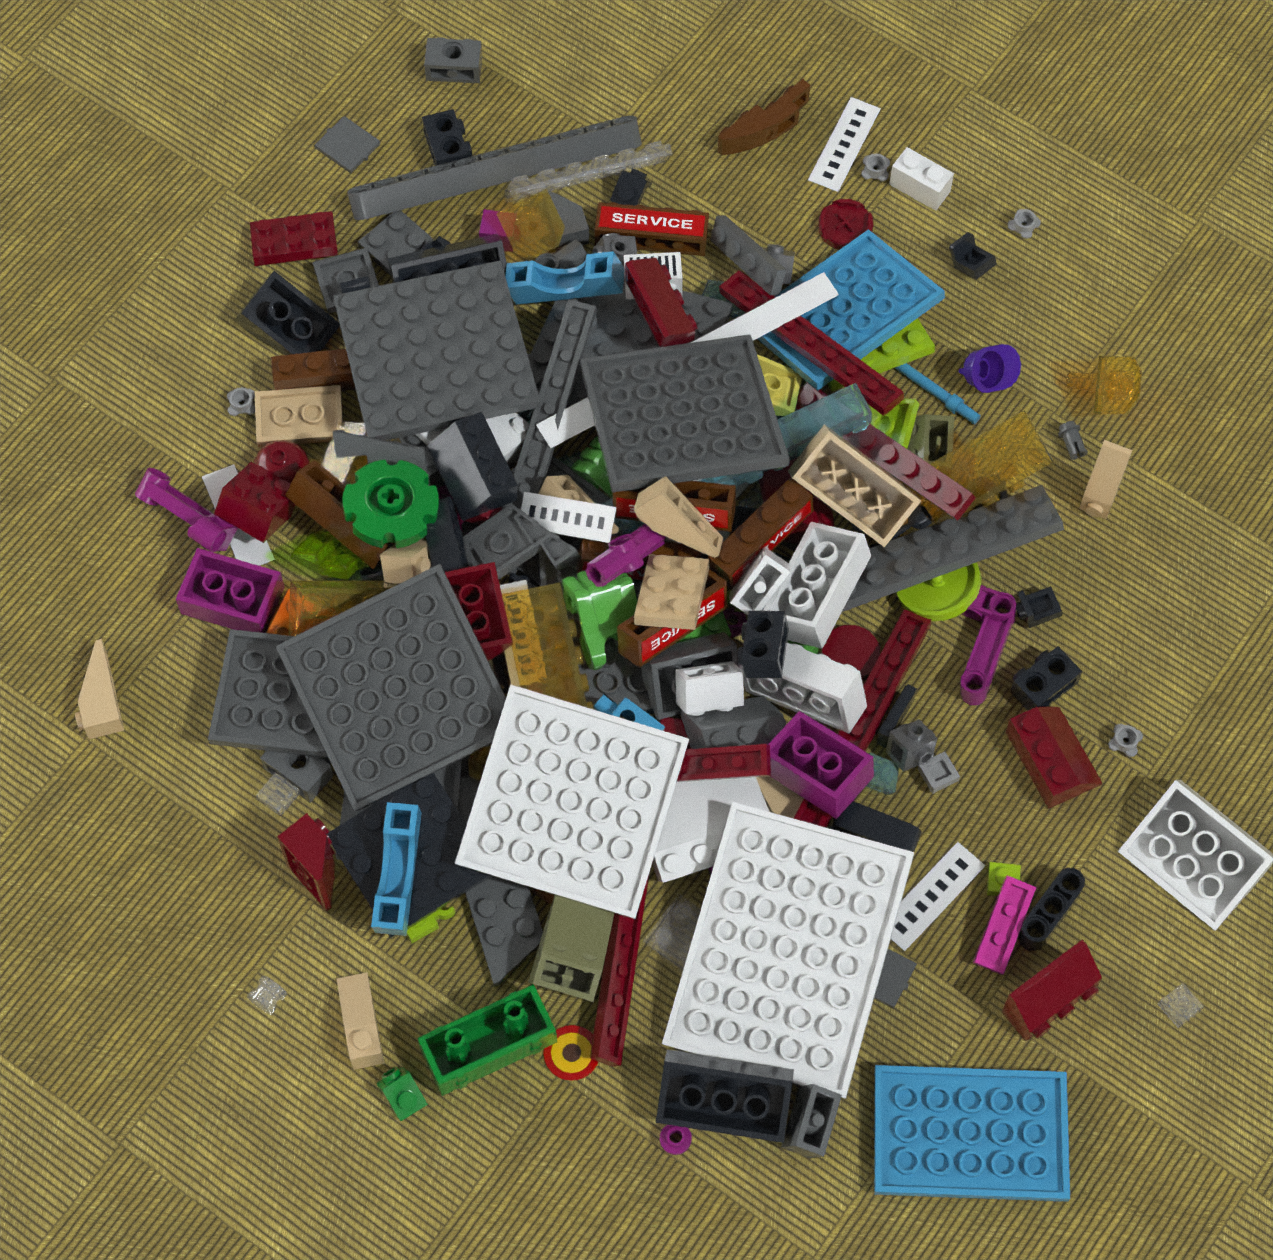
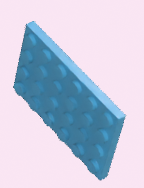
(874, 302)
(971, 1133)

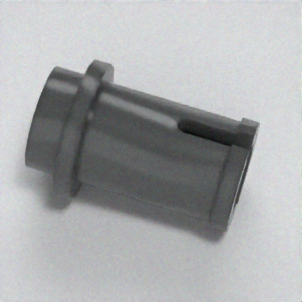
(1070, 433)

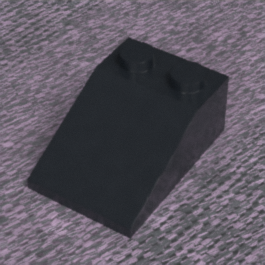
(286, 318)

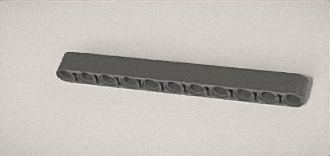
(493, 167)

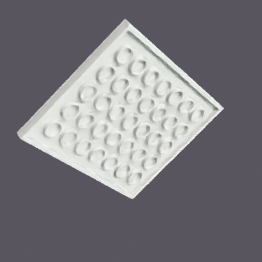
(789, 947)

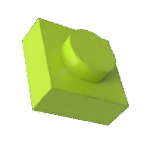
(997, 874)

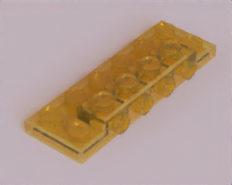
(991, 464)
(544, 644)

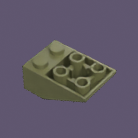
(932, 437)
(572, 948)

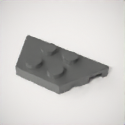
(505, 924)

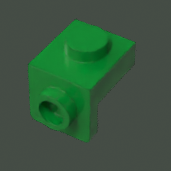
(401, 1092)

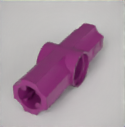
(623, 555)

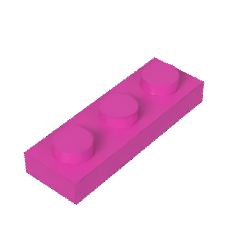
(1004, 925)

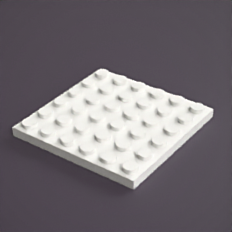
(572, 801)

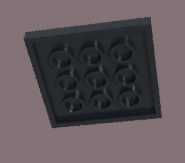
(436, 875)

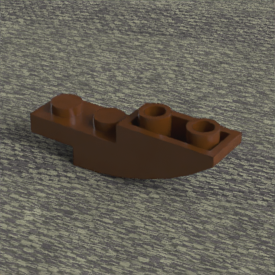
(762, 126)

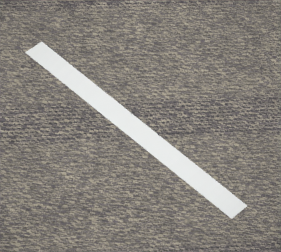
(755, 322)

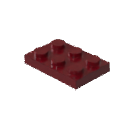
(293, 238)

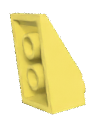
(782, 385)

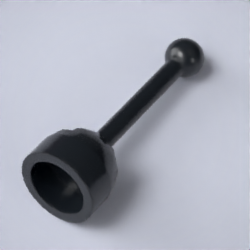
(918, 519)

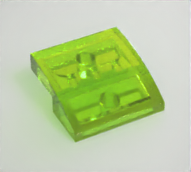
(326, 556)

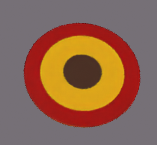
(571, 1054)

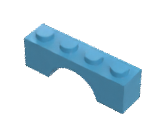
(535, 283)
(398, 868)

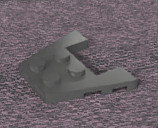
(376, 449)
(512, 539)

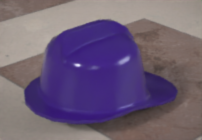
(992, 368)

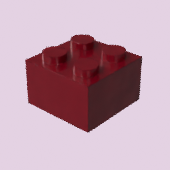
(255, 502)

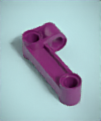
(206, 527)
(989, 641)

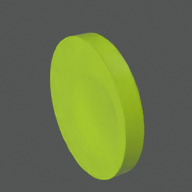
(943, 595)

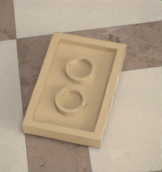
(298, 414)
(671, 592)

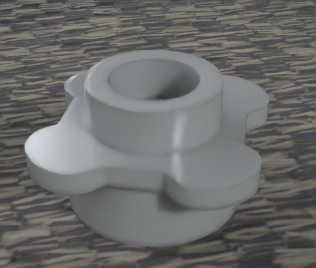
(877, 161)
(1024, 216)
(238, 395)
(1125, 731)

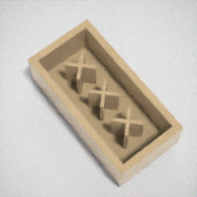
(854, 485)

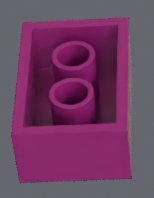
(229, 592)
(819, 764)

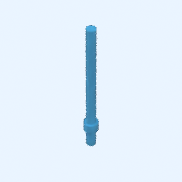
(952, 402)

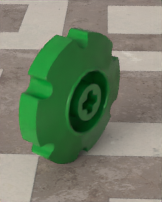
(390, 503)

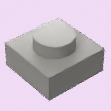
(939, 772)

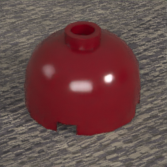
(282, 459)

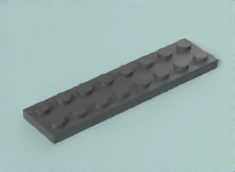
(956, 544)

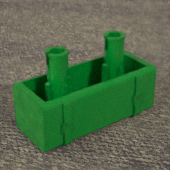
(487, 1040)

